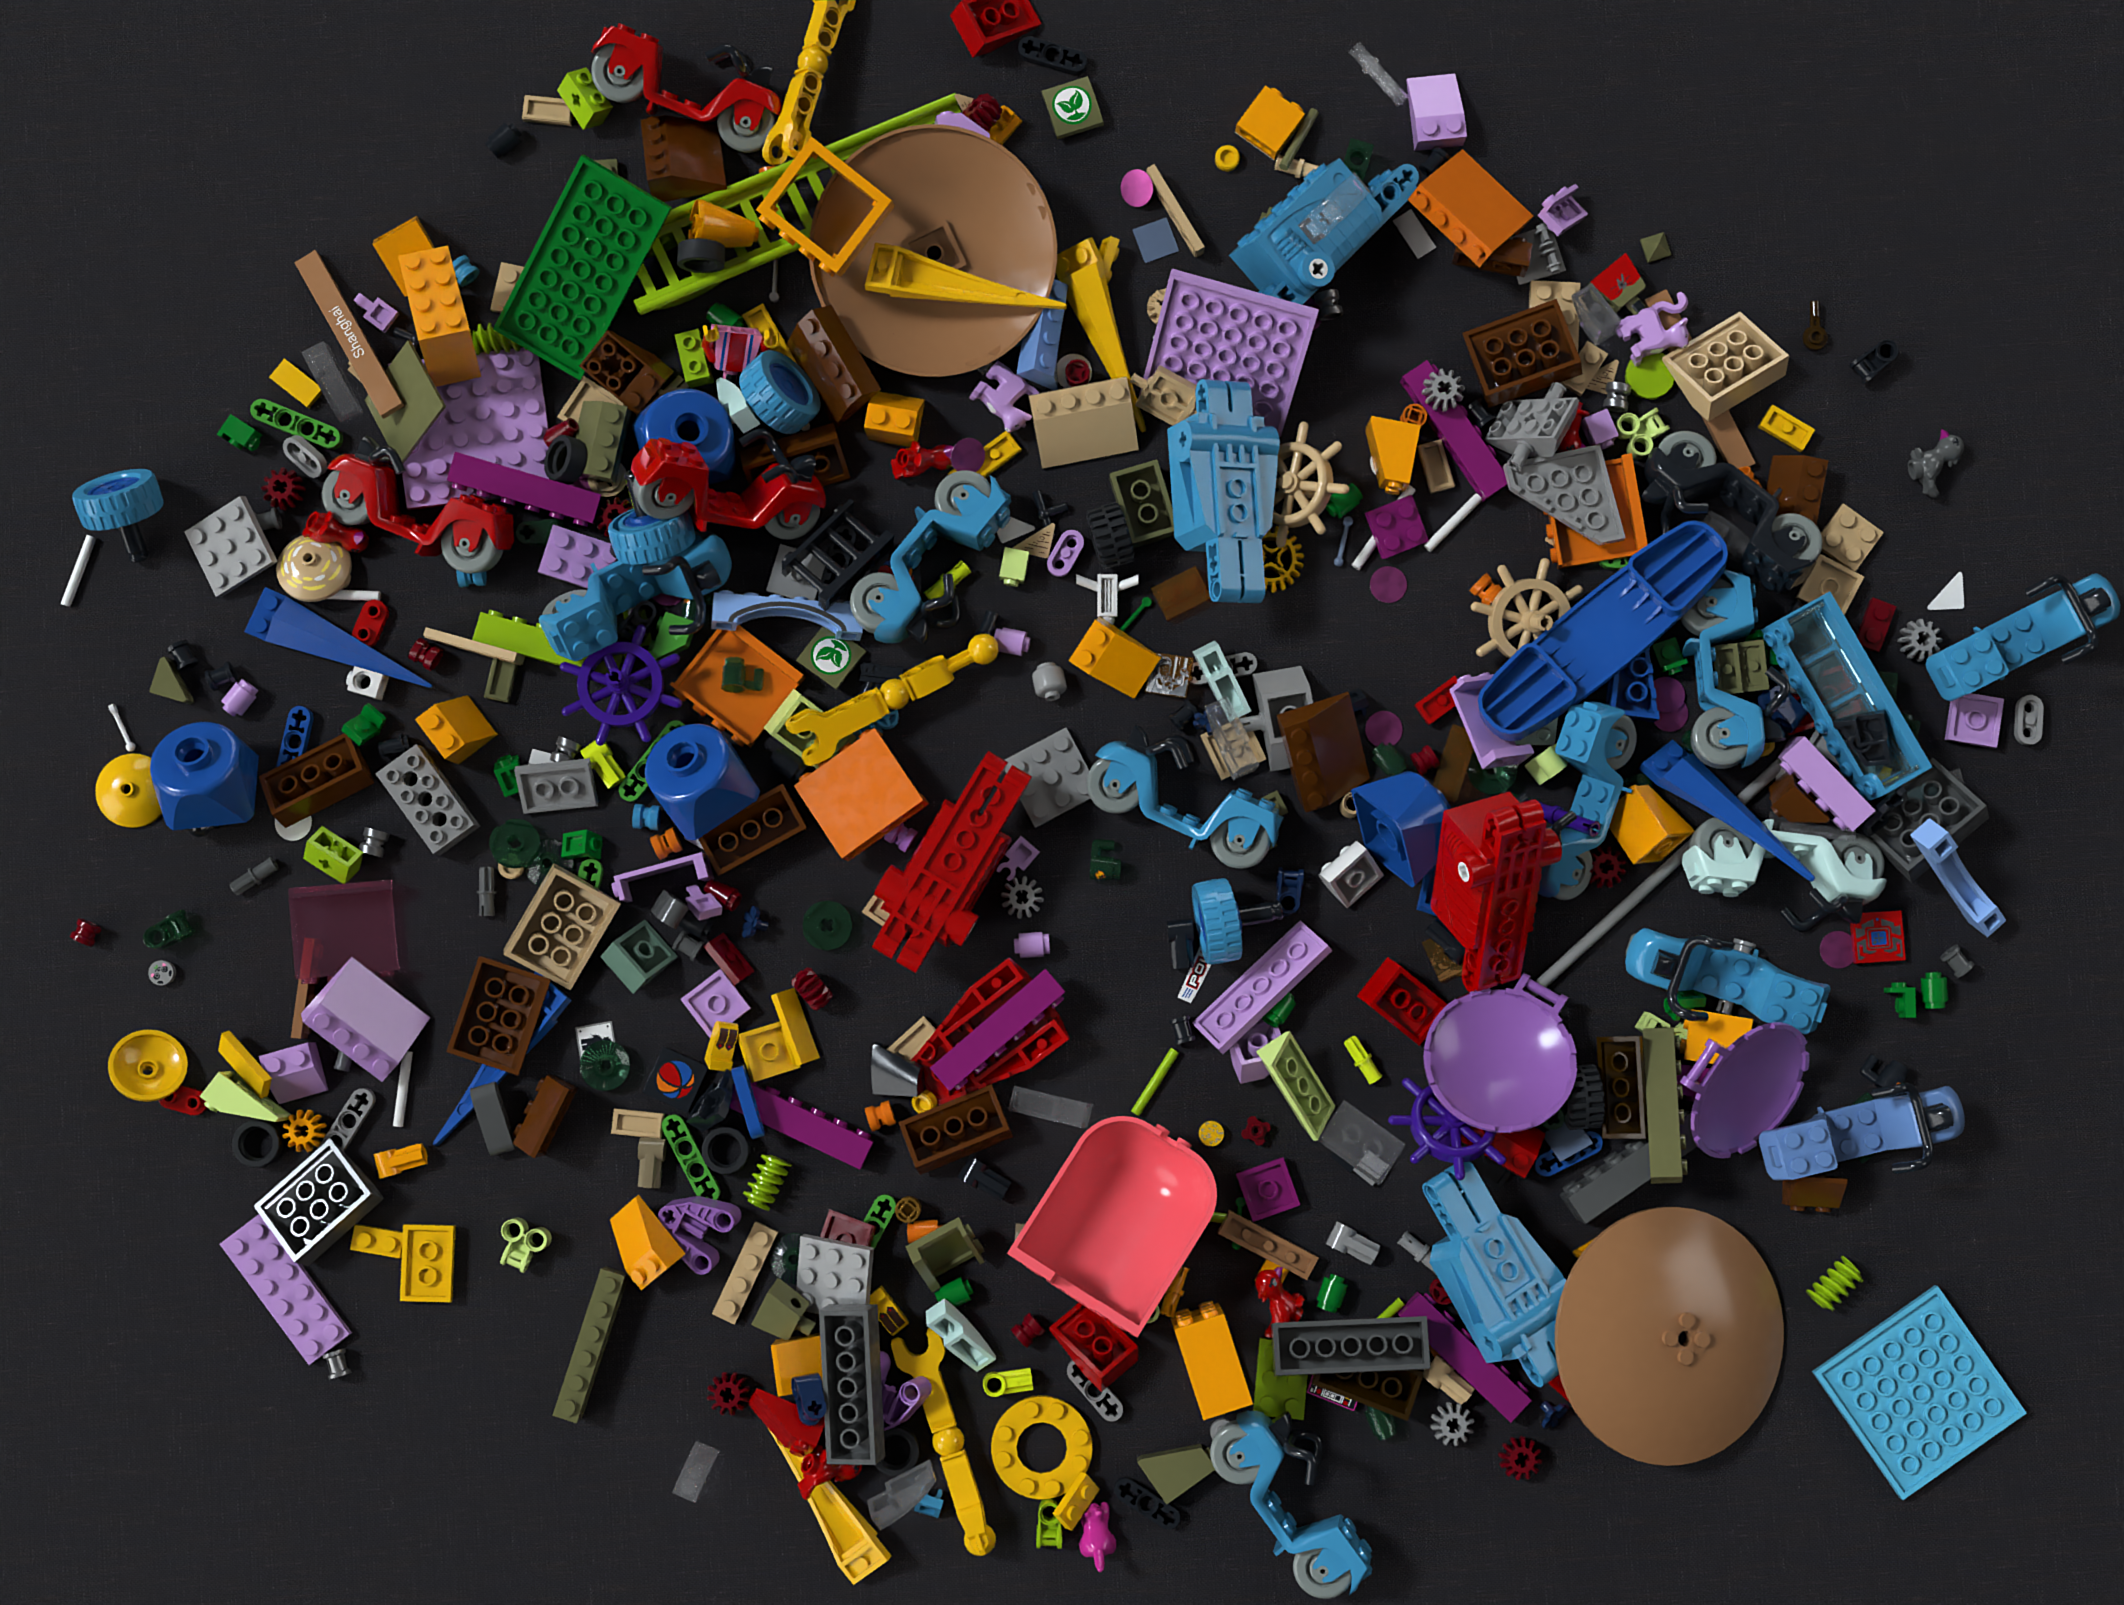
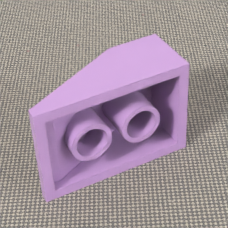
(1436, 112)

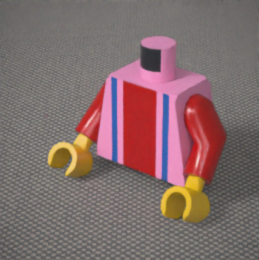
(735, 347)

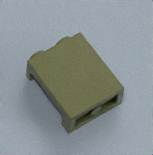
(944, 1250)

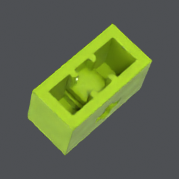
(584, 99)
(693, 359)
(333, 855)

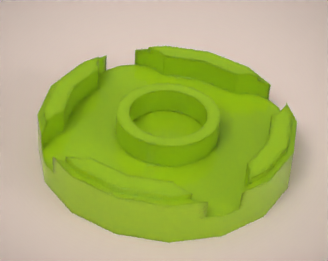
(1650, 378)

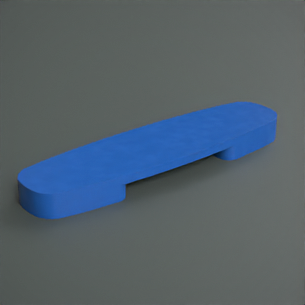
(1603, 631)

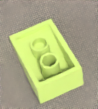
(797, 742)
(232, 1095)

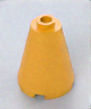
(721, 225)

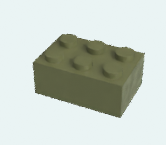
(1144, 502)

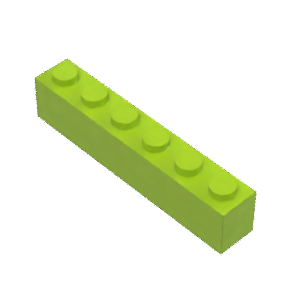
(525, 640)

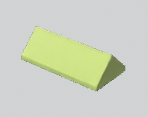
(1298, 1083)

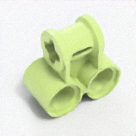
(1643, 431)
(1546, 765)
(521, 1247)

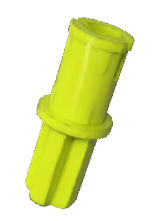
(1362, 1059)

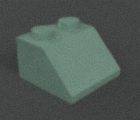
(638, 956)

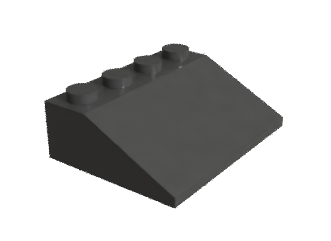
(1933, 796)
(318, 1203)

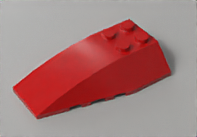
(973, 1009)

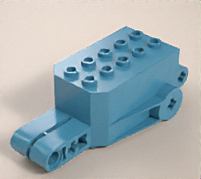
(1225, 487)
(1495, 1275)

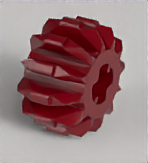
(984, 111)
(274, 487)
(610, 512)
(1607, 877)
(811, 988)
(720, 1396)
(1511, 1457)

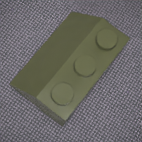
(604, 433)

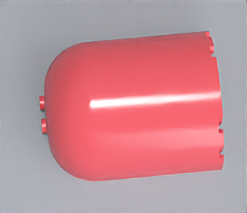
(1119, 1219)

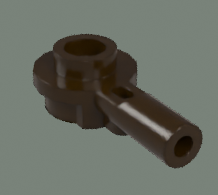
(1814, 336)

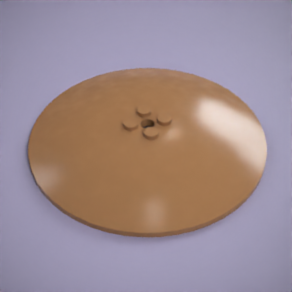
(948, 194)
(1622, 1327)

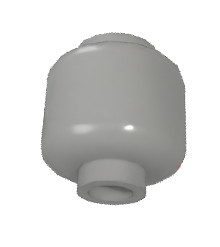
(1049, 681)

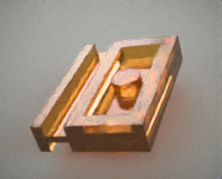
(1181, 593)

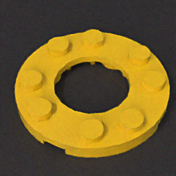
(1038, 1410)

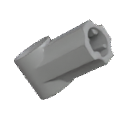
(1348, 1241)

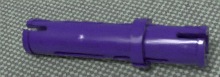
(1581, 824)

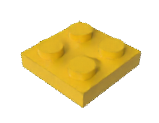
(766, 1052)

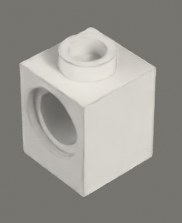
(376, 688)

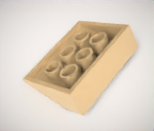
(1726, 365)
(1084, 422)
(561, 927)

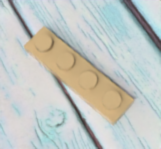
(745, 1272)

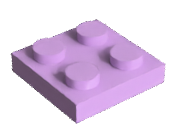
(1975, 720)
(715, 1001)

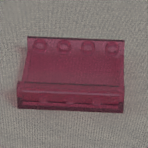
(340, 924)

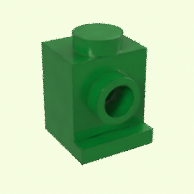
(239, 434)

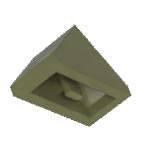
(169, 683)

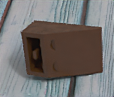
(626, 370)

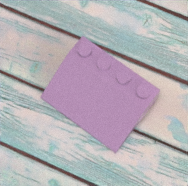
(1825, 782)
(365, 1019)

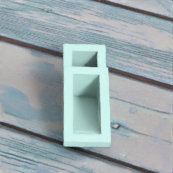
(736, 405)
(1221, 677)
(959, 1335)

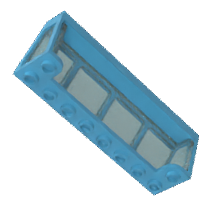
(1840, 681)

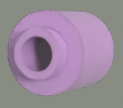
(1012, 641)
(239, 698)
(1032, 944)

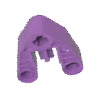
(691, 1224)
(901, 1408)

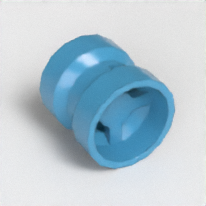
(466, 579)
(646, 817)

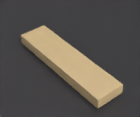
(1175, 212)
(474, 646)

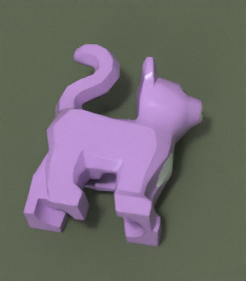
(1652, 333)
(1004, 397)

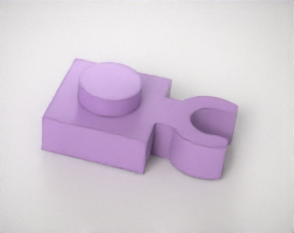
(1020, 856)

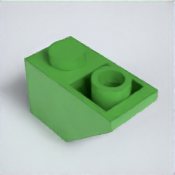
(669, 644)

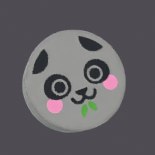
(162, 972)

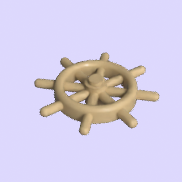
(1309, 494)
(1529, 619)

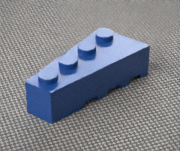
(1634, 690)

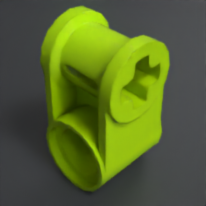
(1048, 1528)

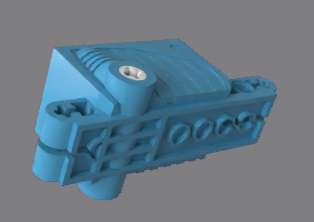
(1283, 258)

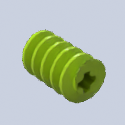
(490, 339)
(766, 1181)
(1835, 1284)

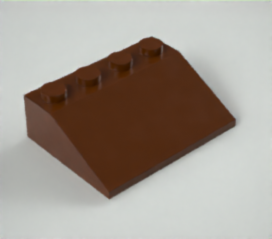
(682, 157)
(1522, 353)
(832, 363)
(1323, 750)
(499, 1015)

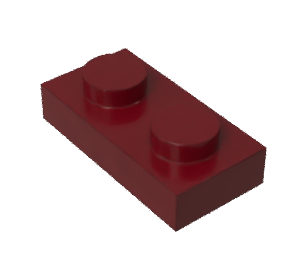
(1875, 624)
(729, 959)

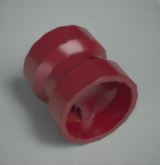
(1077, 369)
(426, 654)
(1028, 1330)

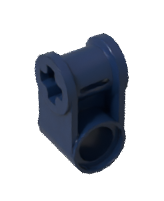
(1789, 713)
(1289, 888)
(809, 1393)

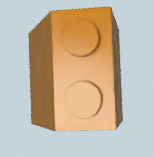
(402, 240)
(894, 418)
(1392, 452)
(456, 728)
(1647, 825)
(1719, 1027)
(795, 1358)

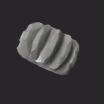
(1442, 381)
(1917, 630)
(1013, 898)
(1455, 1433)

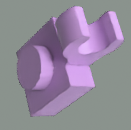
(377, 313)
(701, 904)

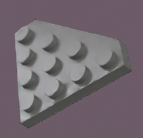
(1573, 490)

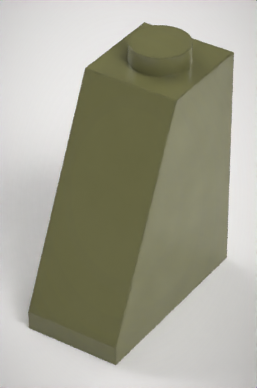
(1176, 1469)

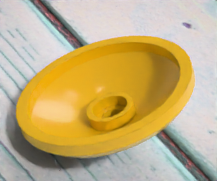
(140, 804)
(149, 1051)

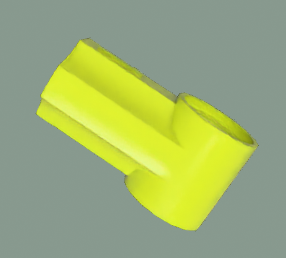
(604, 764)
(1011, 1381)

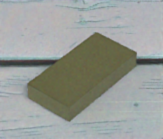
(501, 681)

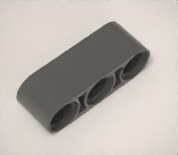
(669, 909)
(493, 1118)

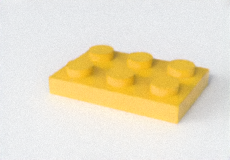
(427, 1263)

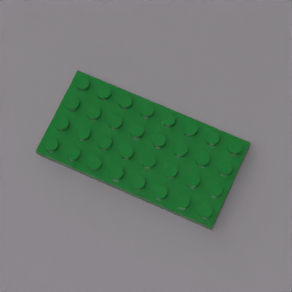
(582, 266)

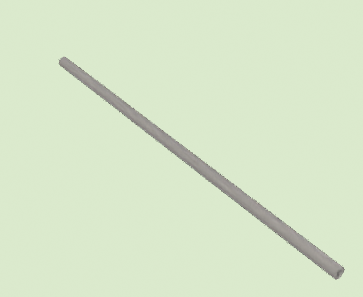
(1643, 890)

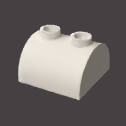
(1351, 874)

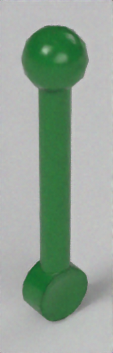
(1146, 602)
(1240, 1202)

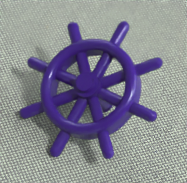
(621, 685)
(1448, 1134)

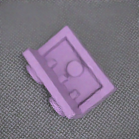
(1562, 211)

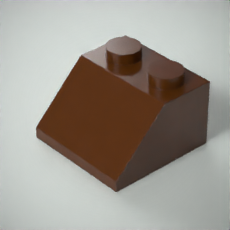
(1793, 803)
(1814, 1191)

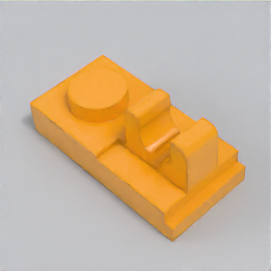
(1004, 126)

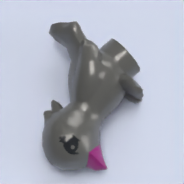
(1928, 464)

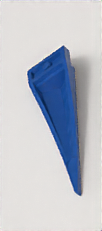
(293, 626)
(1692, 781)
(553, 1006)

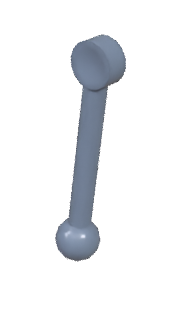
(1348, 521)

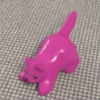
(1097, 1538)

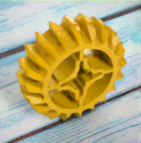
(1278, 567)

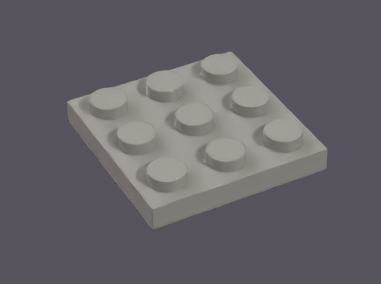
(230, 546)
(1056, 774)
(833, 1272)

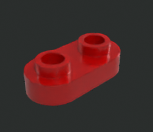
(373, 624)
(182, 1101)

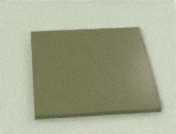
(421, 399)

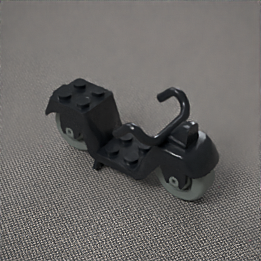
(1686, 473)

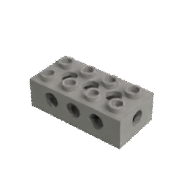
(410, 799)

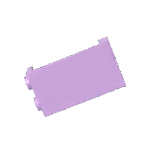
(1489, 748)
(700, 860)

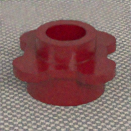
(1258, 1137)

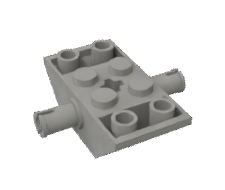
(1533, 426)
(1275, 694)

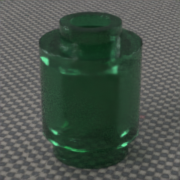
(1389, 759)
(1381, 1423)

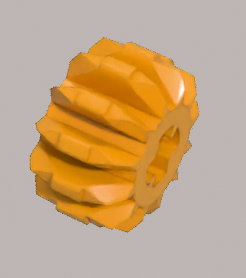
(314, 1130)

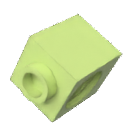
(1014, 566)

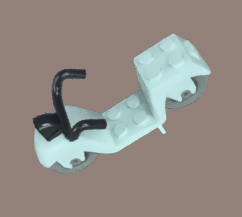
(1843, 870)

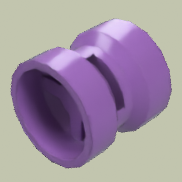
(902, 837)

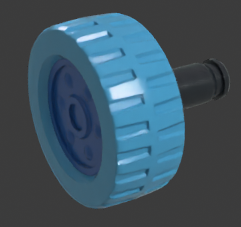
(778, 393)
(120, 502)
(645, 539)
(1221, 920)

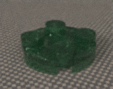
(508, 832)
(813, 923)

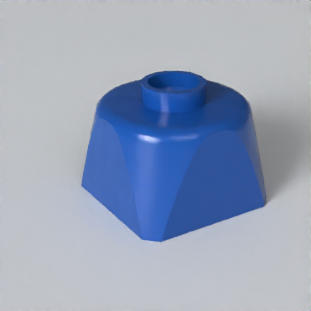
(696, 415)
(204, 777)
(698, 779)
(1401, 823)

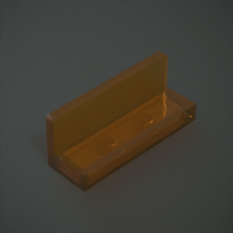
(1453, 763)

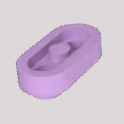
(1064, 553)

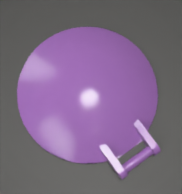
(1501, 1057)
(1746, 1087)

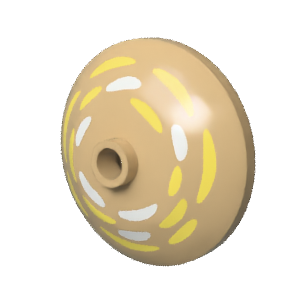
(313, 579)

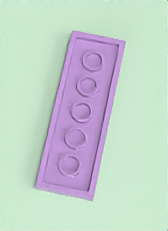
(1261, 987)
(285, 1290)

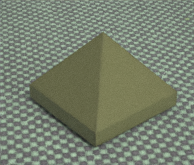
(1655, 247)

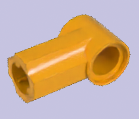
(395, 1161)

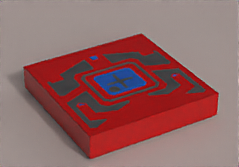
(1878, 937)

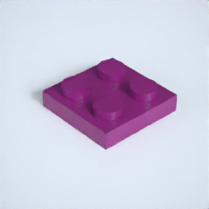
(1396, 526)
(1267, 1189)

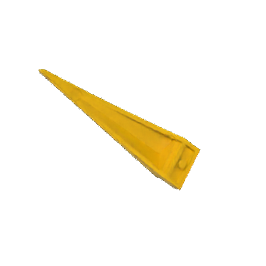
(911, 275)
(1089, 297)
(846, 1530)

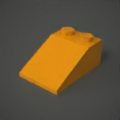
(1114, 658)
(644, 1243)

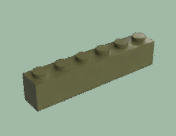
(1662, 1105)
(590, 1344)

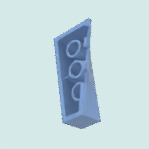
(1040, 345)

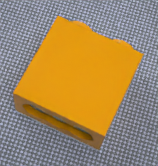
(1270, 122)

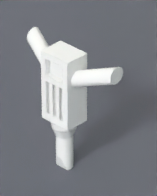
(1107, 592)

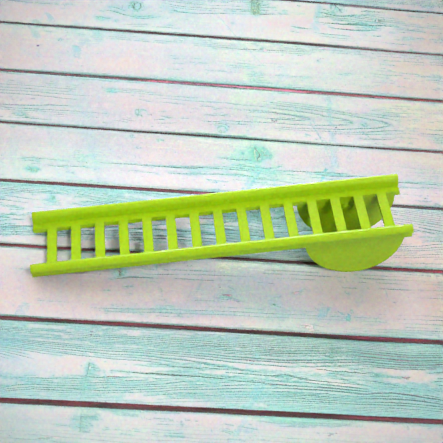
(741, 193)

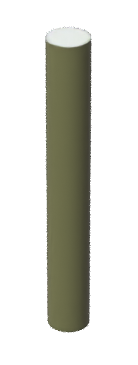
(1298, 139)

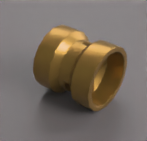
(910, 1206)

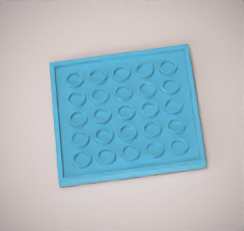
(1919, 1392)

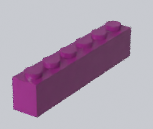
(1458, 436)
(524, 488)
(998, 1029)
(809, 1126)
(1466, 1359)

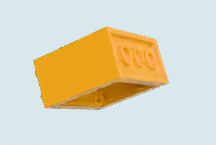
(837, 263)
(439, 316)
(1211, 1360)

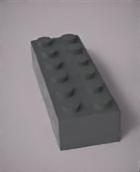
(1616, 1177)
(1350, 1346)
(852, 1384)

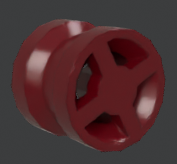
(1424, 760)
(85, 932)
(1434, 1287)

